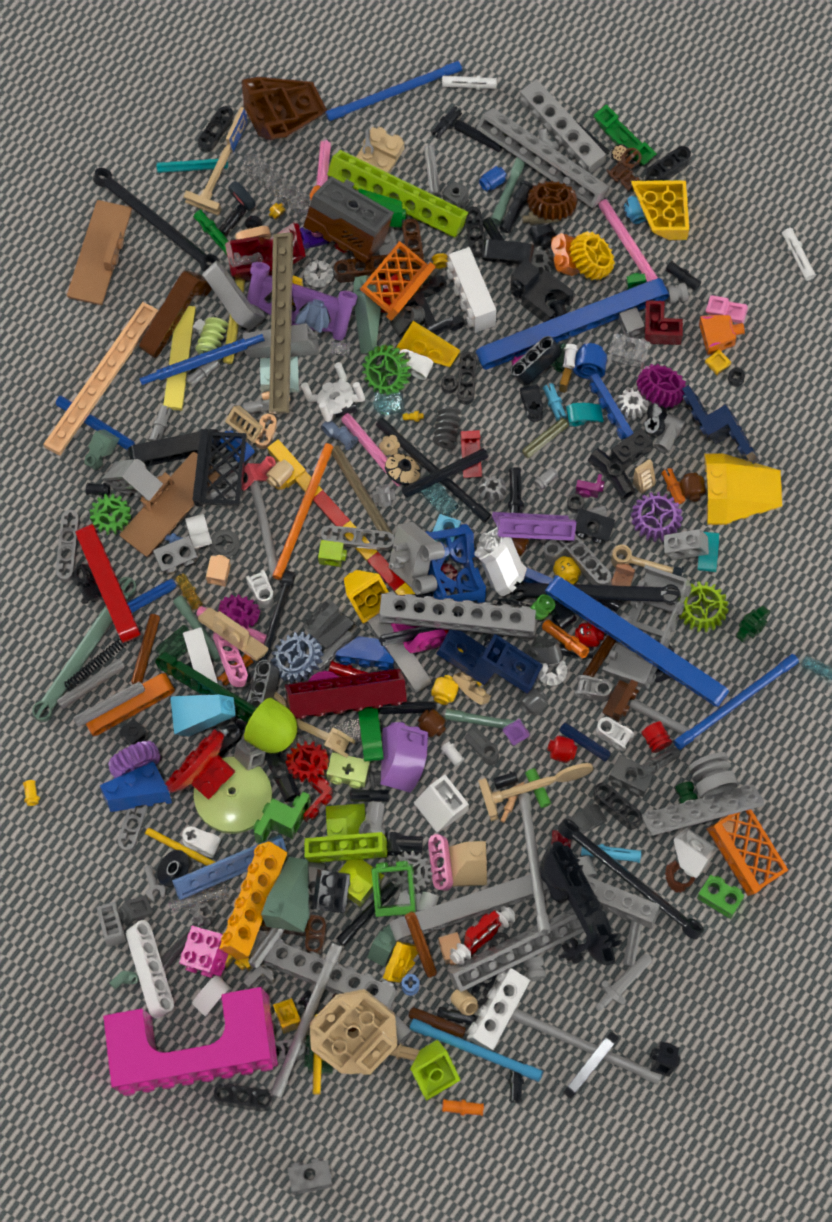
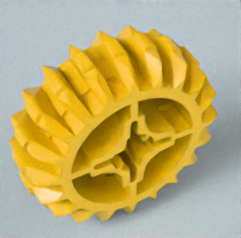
(592, 255)

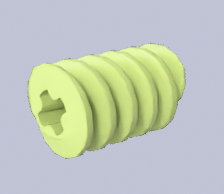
(211, 334)

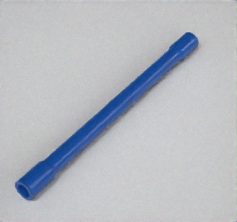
(341, 111)
(688, 736)

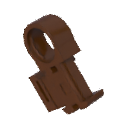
(621, 170)

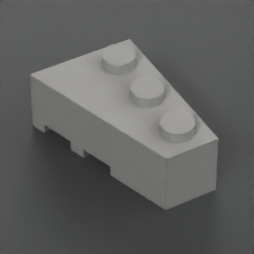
(132, 477)

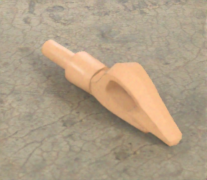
(509, 805)

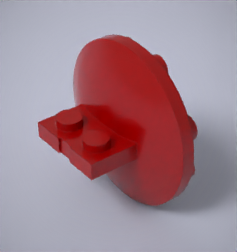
(203, 768)

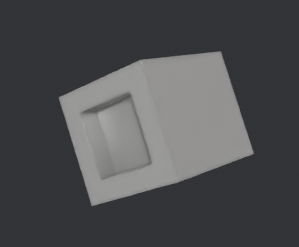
(631, 323)

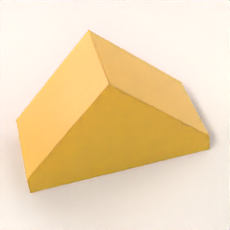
(287, 1015)

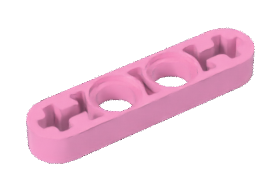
(234, 655)

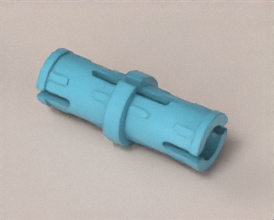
(554, 402)

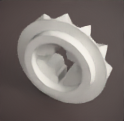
(325, 278)
(551, 678)

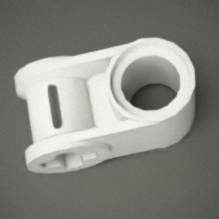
(419, 364)
(260, 586)
(615, 734)
(204, 842)

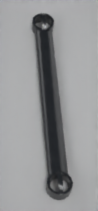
(153, 218)
(286, 585)
(607, 592)
(690, 926)

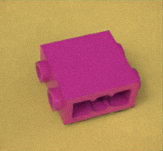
(203, 953)

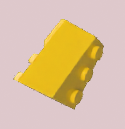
(664, 207)

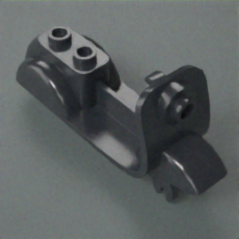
(568, 882)

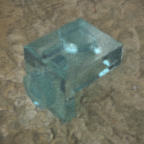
(389, 403)

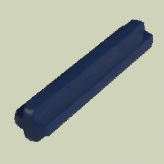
(585, 741)

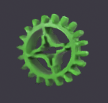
(381, 384)

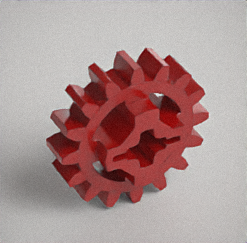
(302, 768)

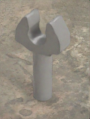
(153, 884)

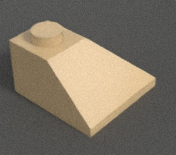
(469, 864)

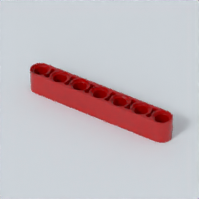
(107, 583)

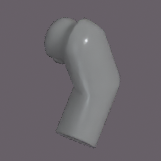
(543, 135)

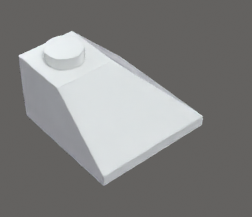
(693, 852)

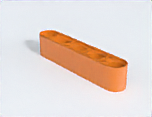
(155, 691)

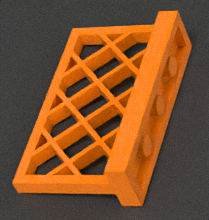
(411, 286)
(736, 861)

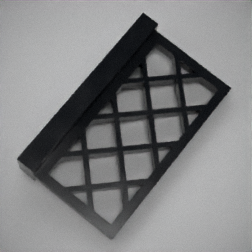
(203, 468)

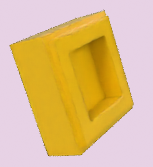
(718, 362)

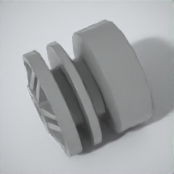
(713, 774)

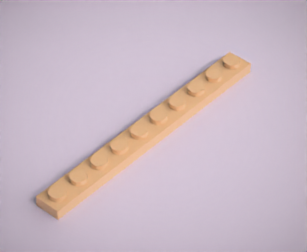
(100, 379)

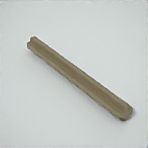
(360, 490)

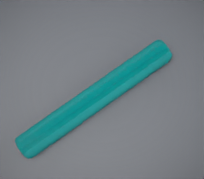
(191, 165)

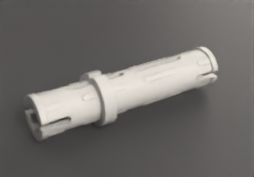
(491, 82)
(796, 248)

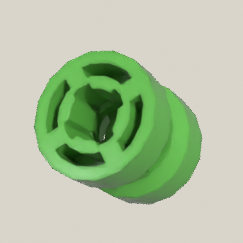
(543, 606)

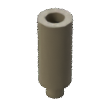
(533, 220)

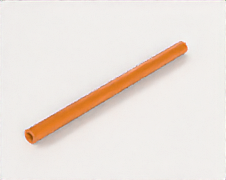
(302, 512)

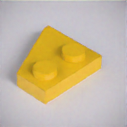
(400, 961)

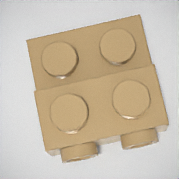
(386, 149)

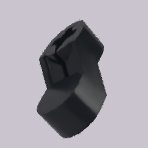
(655, 422)

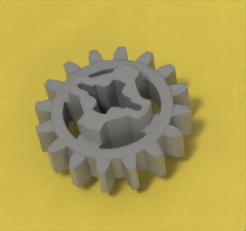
(418, 864)

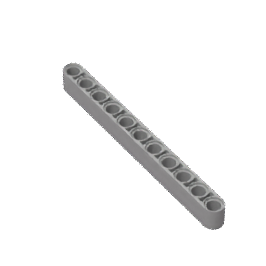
(476, 904)

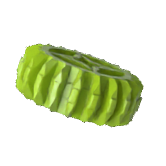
(709, 605)

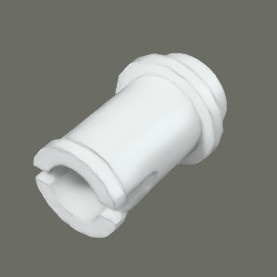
(570, 355)
(450, 751)

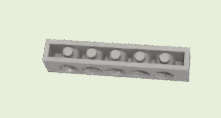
(537, 92)

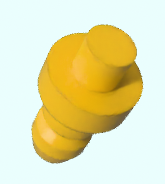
(416, 416)

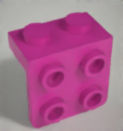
(423, 641)

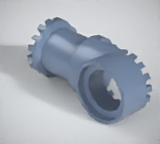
(341, 434)

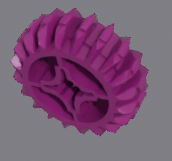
(661, 385)

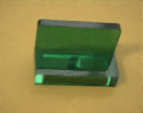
(174, 644)

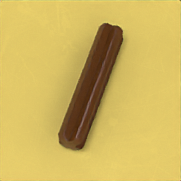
(600, 656)
(437, 1022)

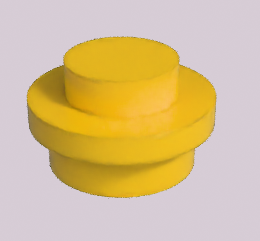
(276, 210)

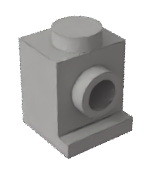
(248, 755)

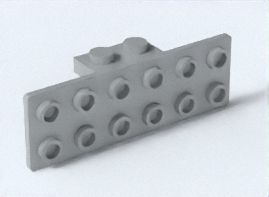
(702, 810)

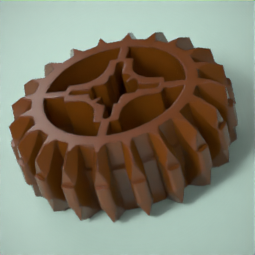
(552, 200)

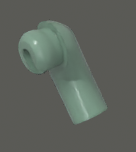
(124, 977)

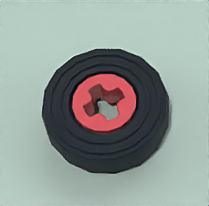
(242, 195)

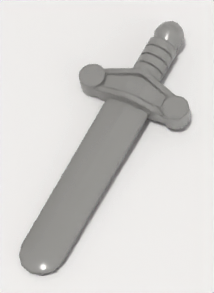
(614, 992)

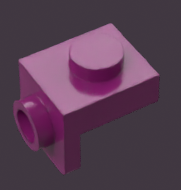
(590, 489)

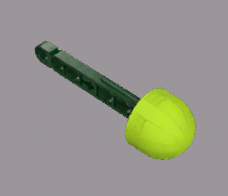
(269, 726)

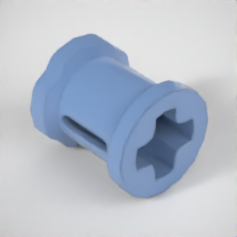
(405, 981)

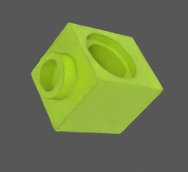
(331, 553)

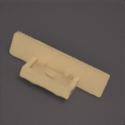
(233, 633)

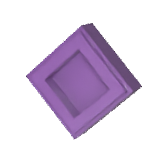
(516, 732)

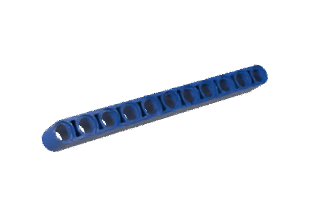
(571, 323)
(637, 641)

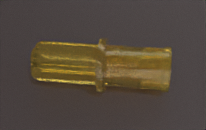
(188, 591)

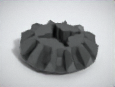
(230, 537)

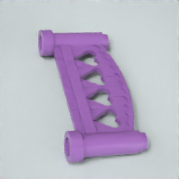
(338, 308)

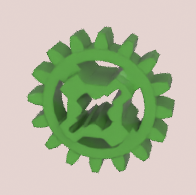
(118, 512)

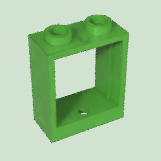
(399, 909)

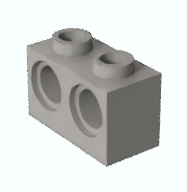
(686, 544)
(173, 550)

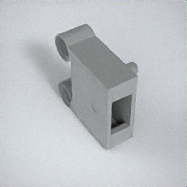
(412, 556)

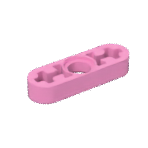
(446, 870)

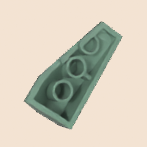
(367, 315)
(288, 900)

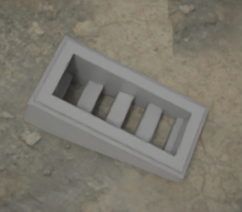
(114, 936)

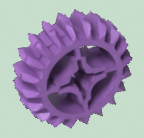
(669, 512)
(133, 758)

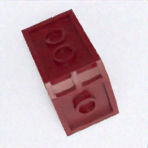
(261, 245)

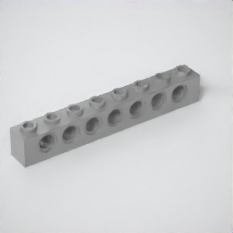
(542, 156)
(447, 620)
(514, 951)
(306, 972)

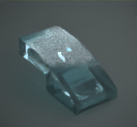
(440, 499)

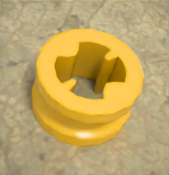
(440, 260)

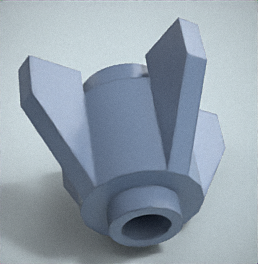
(314, 314)

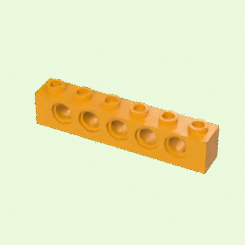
(265, 869)

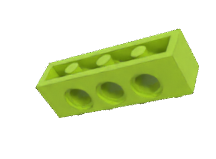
(345, 847)

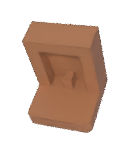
(623, 575)

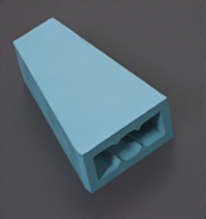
(200, 712)

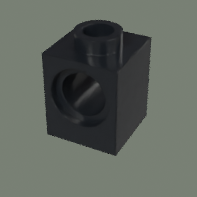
(133, 733)

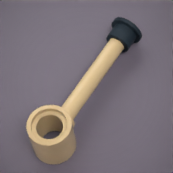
(626, 551)

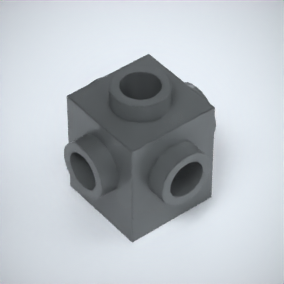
(456, 194)

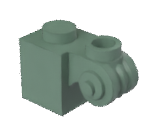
(101, 445)
(382, 947)

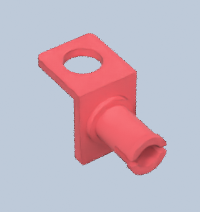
(257, 472)

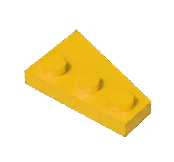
(428, 344)

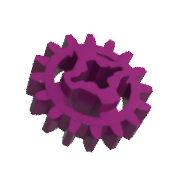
(240, 610)

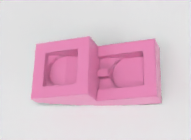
(722, 306)

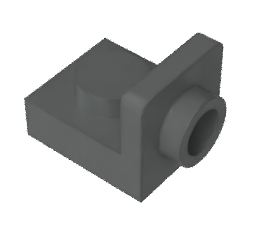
(135, 909)

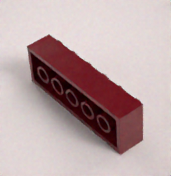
(346, 693)

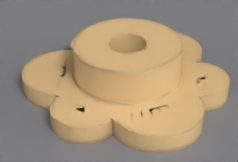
(394, 445)

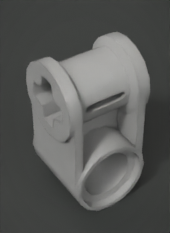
(591, 689)

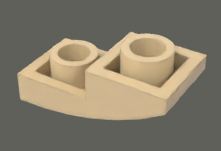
(467, 685)

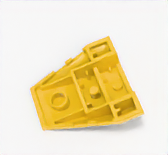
(739, 488)

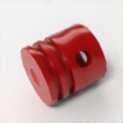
(656, 737)

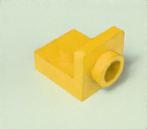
(241, 963)

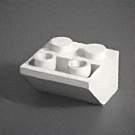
(441, 804)

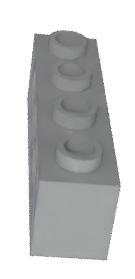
(625, 904)

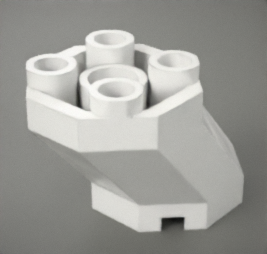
(500, 562)

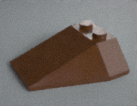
(280, 105)

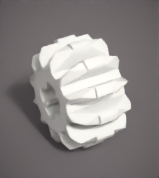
(631, 409)

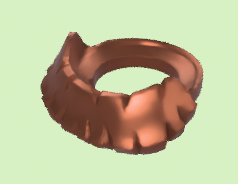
(672, 883)

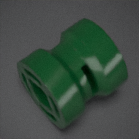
(685, 791)

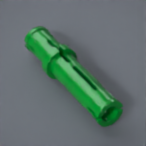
(209, 227)

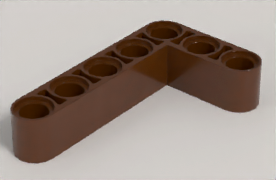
(352, 265)
(172, 310)

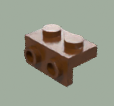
(618, 702)

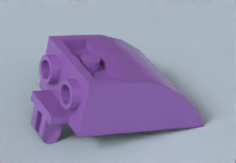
(403, 756)

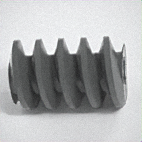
(446, 427)

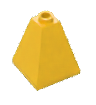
(365, 593)

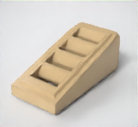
(232, 421)
(644, 476)

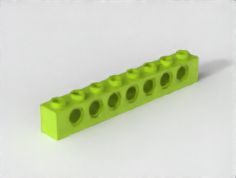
(348, 167)

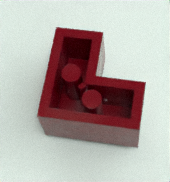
(660, 329)

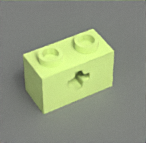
(339, 765)

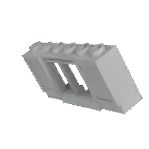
(624, 662)

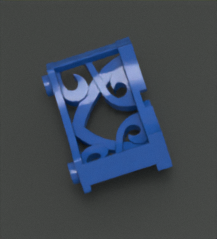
(474, 582)

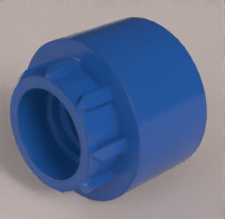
(590, 360)

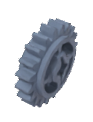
(294, 652)

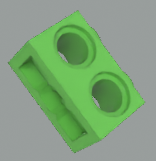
(717, 900)

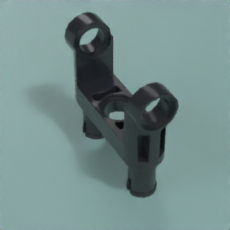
(418, 299)

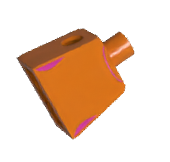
(719, 332)

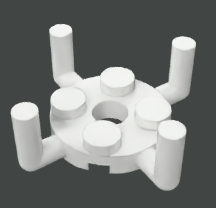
(340, 390)

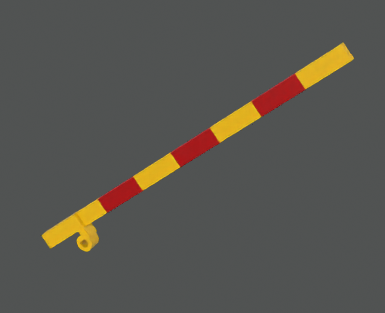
(338, 518)

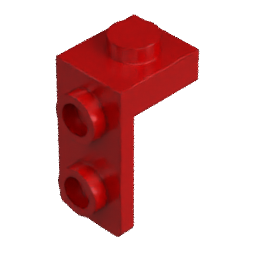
(325, 791)

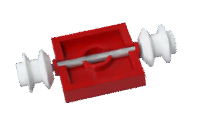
(481, 934)

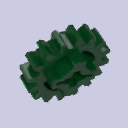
(753, 623)

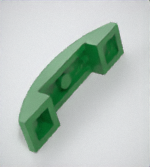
(619, 134)
(370, 734)

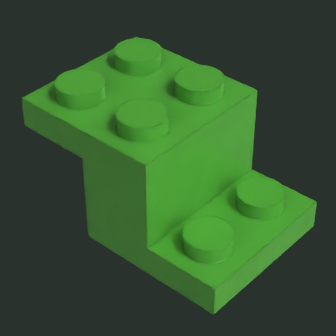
(281, 818)

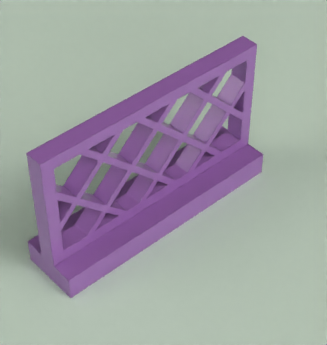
(534, 526)

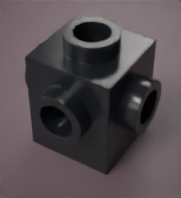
(664, 1058)

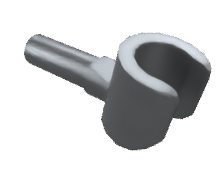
(367, 142)

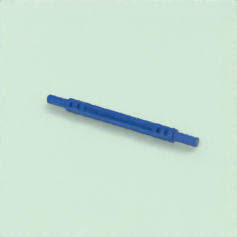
(202, 359)

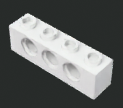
(517, 985)

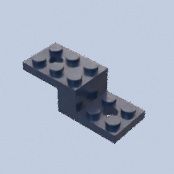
(719, 425)
(495, 657)

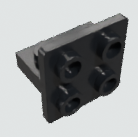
(331, 891)

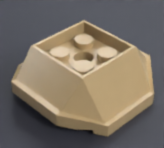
(357, 1050)

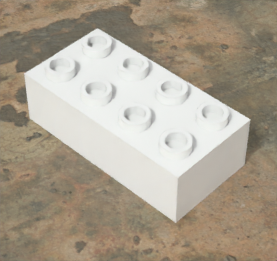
(471, 290)

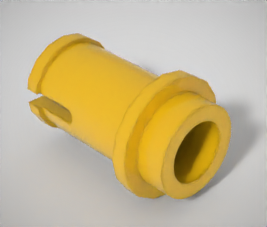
(30, 793)

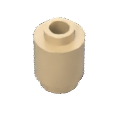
(279, 473)
(464, 1002)

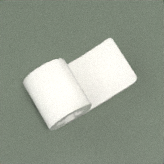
(198, 531)
(423, 900)
(211, 995)

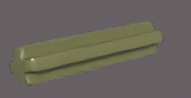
(545, 438)

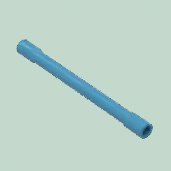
(524, 1069)

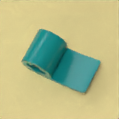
(581, 412)

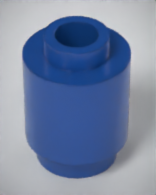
(492, 178)

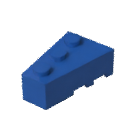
(136, 788)

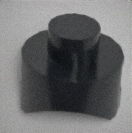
(542, 235)

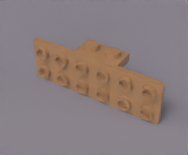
(99, 252)
(165, 508)

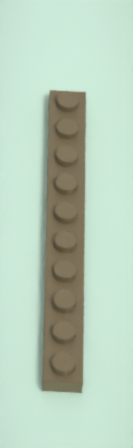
(281, 323)

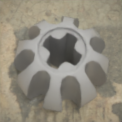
(498, 491)

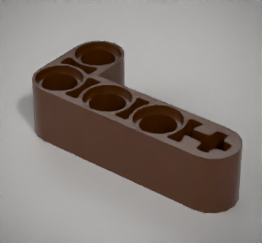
(311, 934)

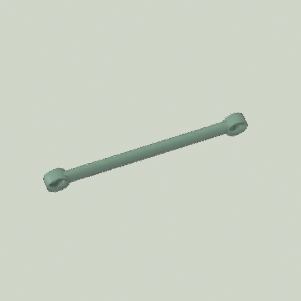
(79, 657)

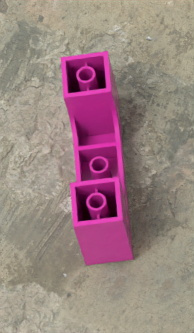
(243, 1047)

